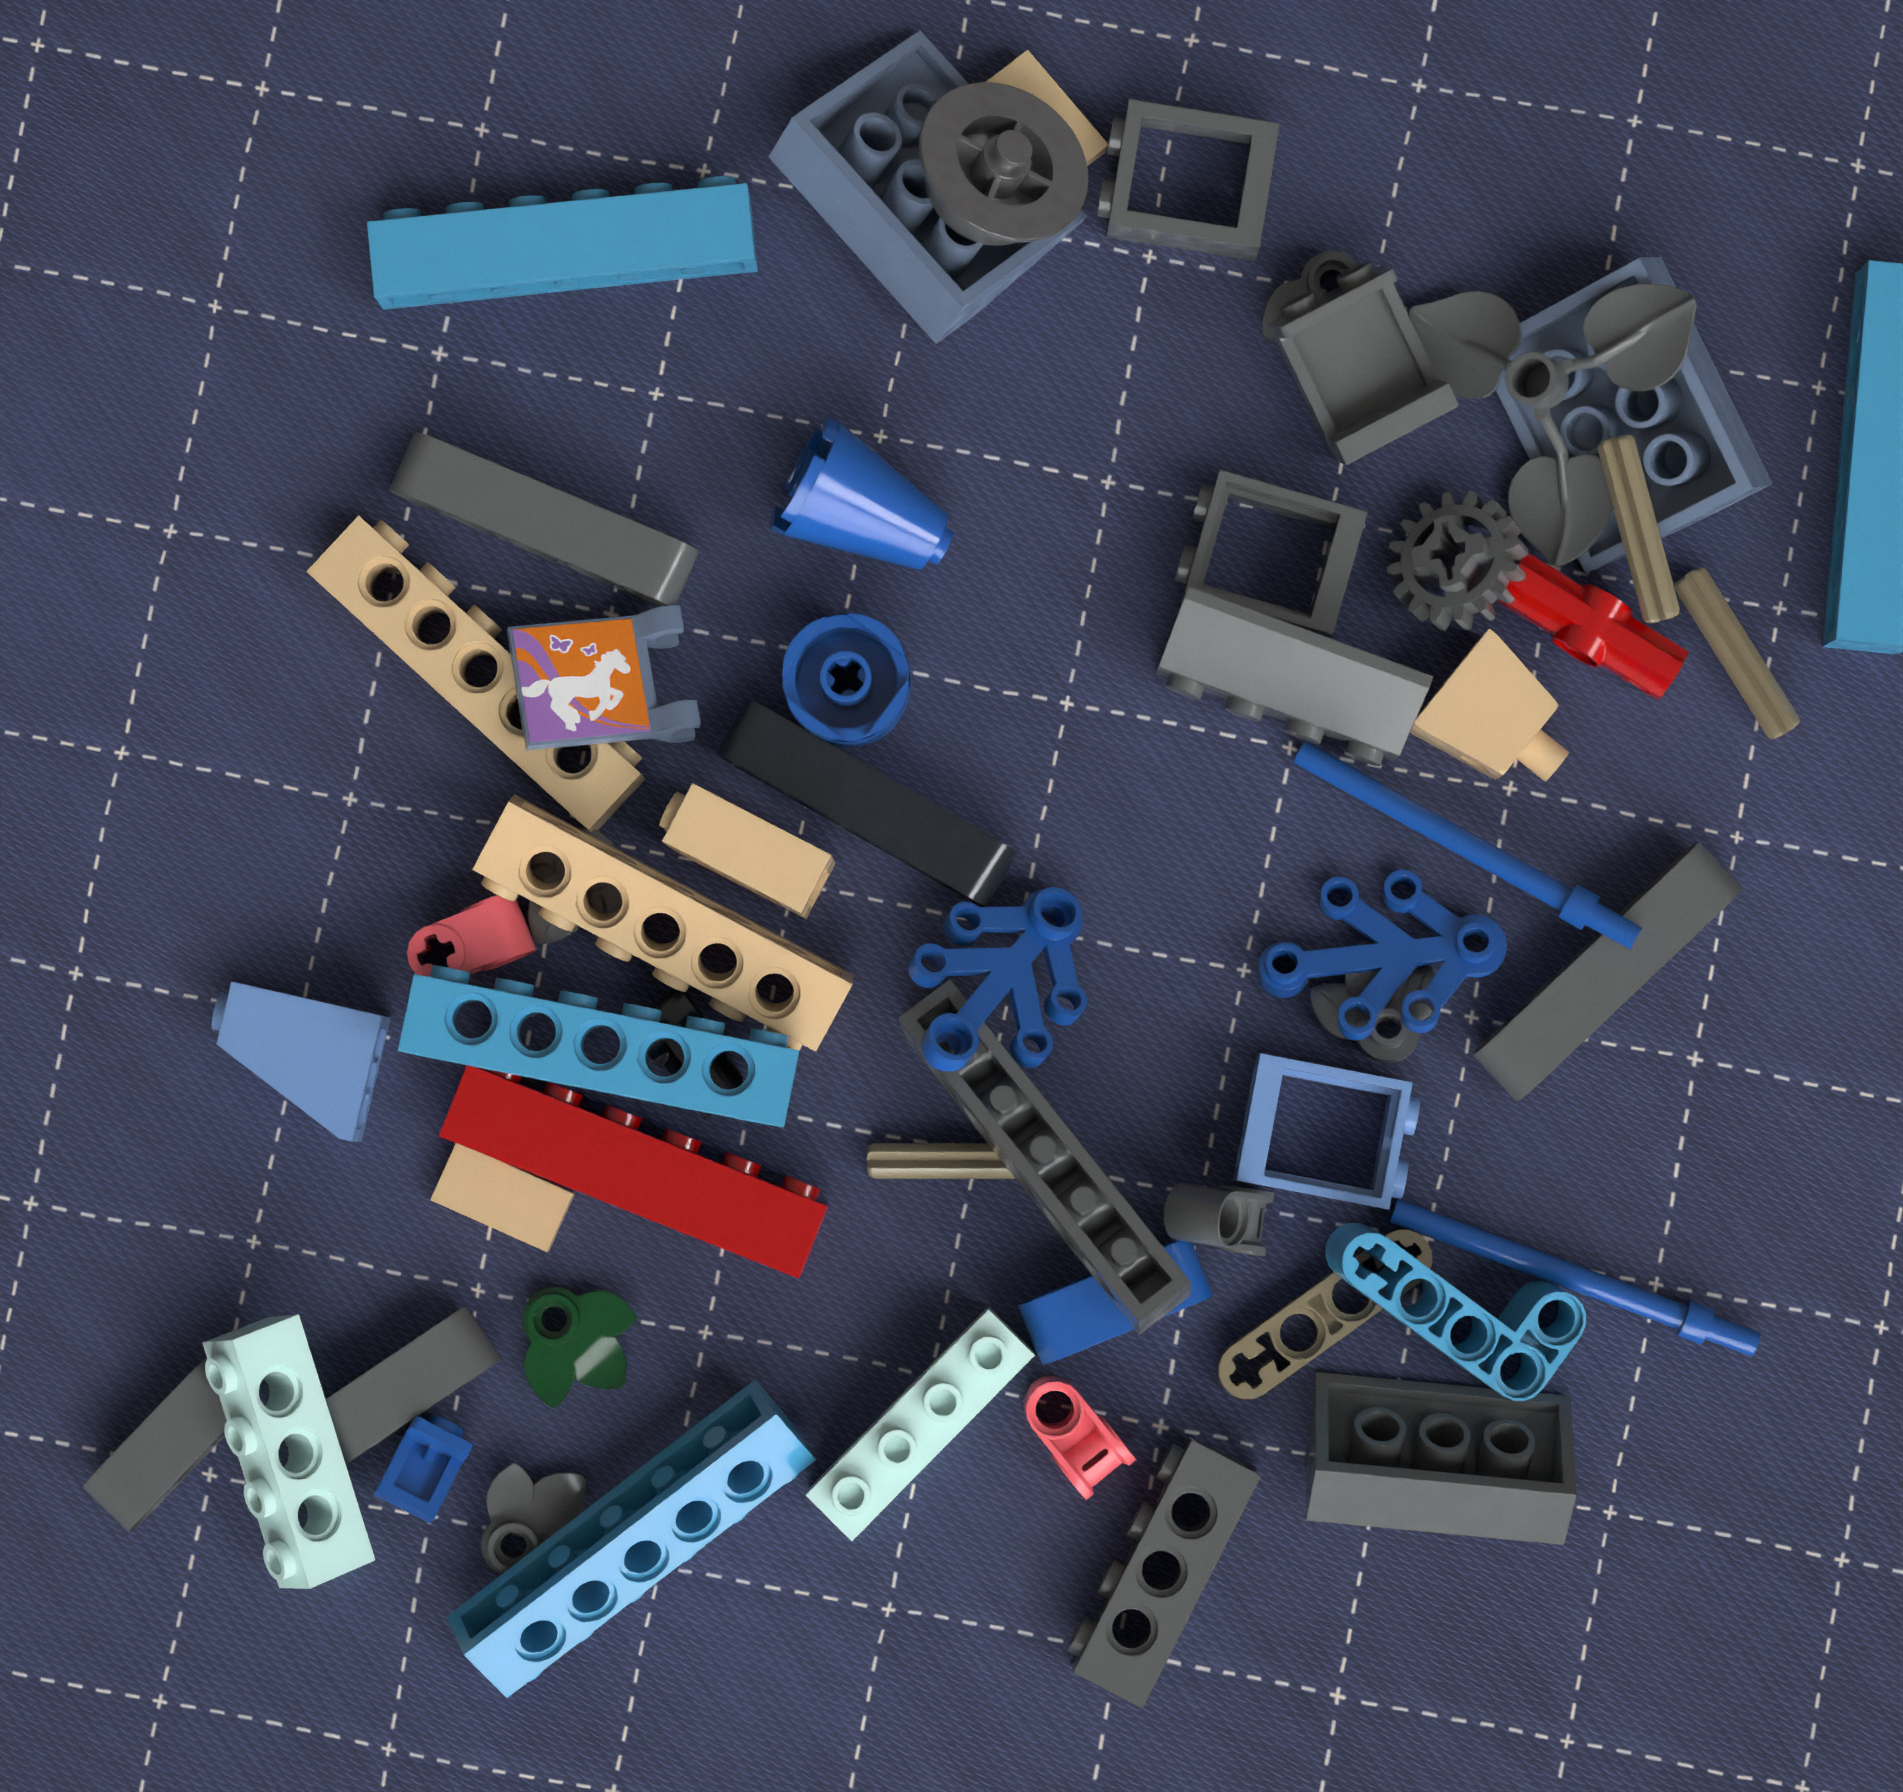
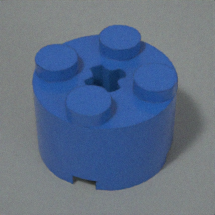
(841, 644)

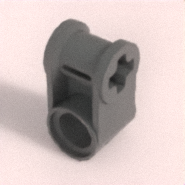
(1218, 1217)

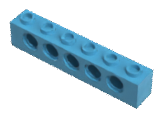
(433, 1033)
(630, 1539)

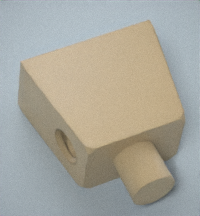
(1492, 714)

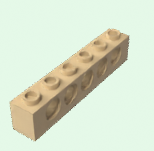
(349, 574)
(646, 891)

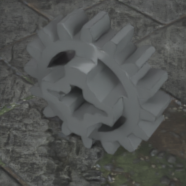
(1476, 575)

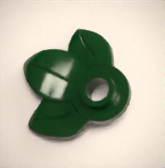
(579, 1351)

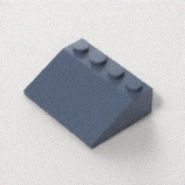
(864, 175)
(1684, 431)

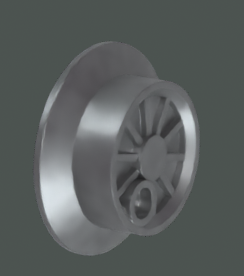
(1001, 165)

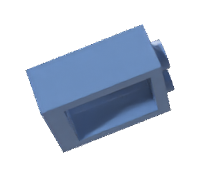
(1399, 1119)

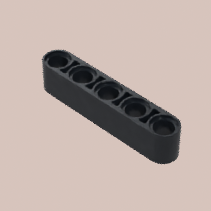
(866, 803)

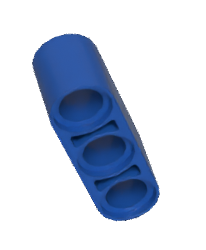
(1084, 1315)

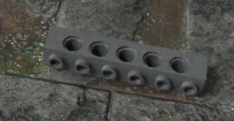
(1055, 1170)

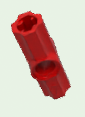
(1595, 627)

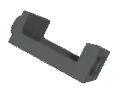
(1360, 363)

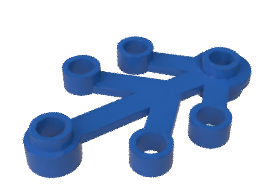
(1393, 954)
(1007, 971)

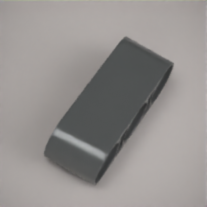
(410, 1382)
(160, 1452)

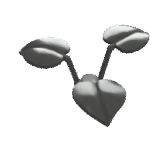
(1638, 336)

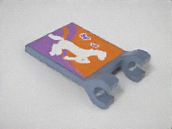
(596, 681)

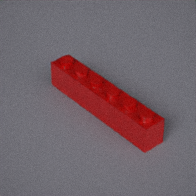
(637, 1170)

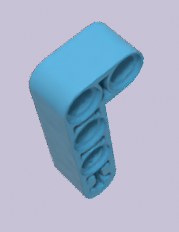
(1442, 1305)

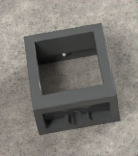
(1236, 242)
(1343, 520)

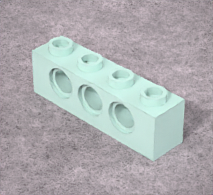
(920, 1423)
(315, 1471)

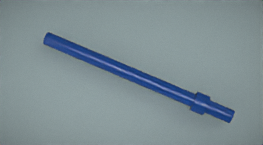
(1576, 905)
(1692, 1321)

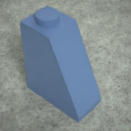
(307, 1051)

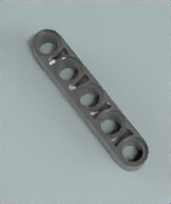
(543, 520)
(1606, 973)

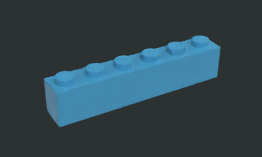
(562, 244)
(1867, 532)

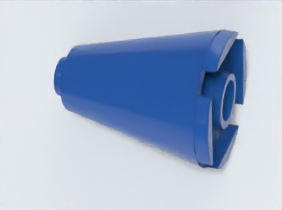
(859, 503)

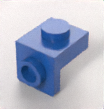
(424, 1466)

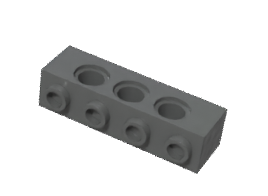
(1135, 1666)

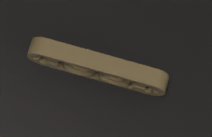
(1329, 1322)

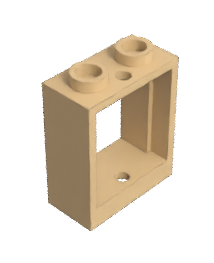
(746, 849)

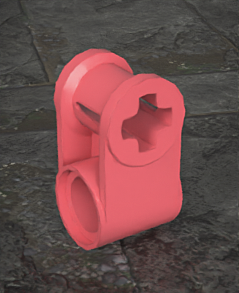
(482, 936)
(1077, 1436)

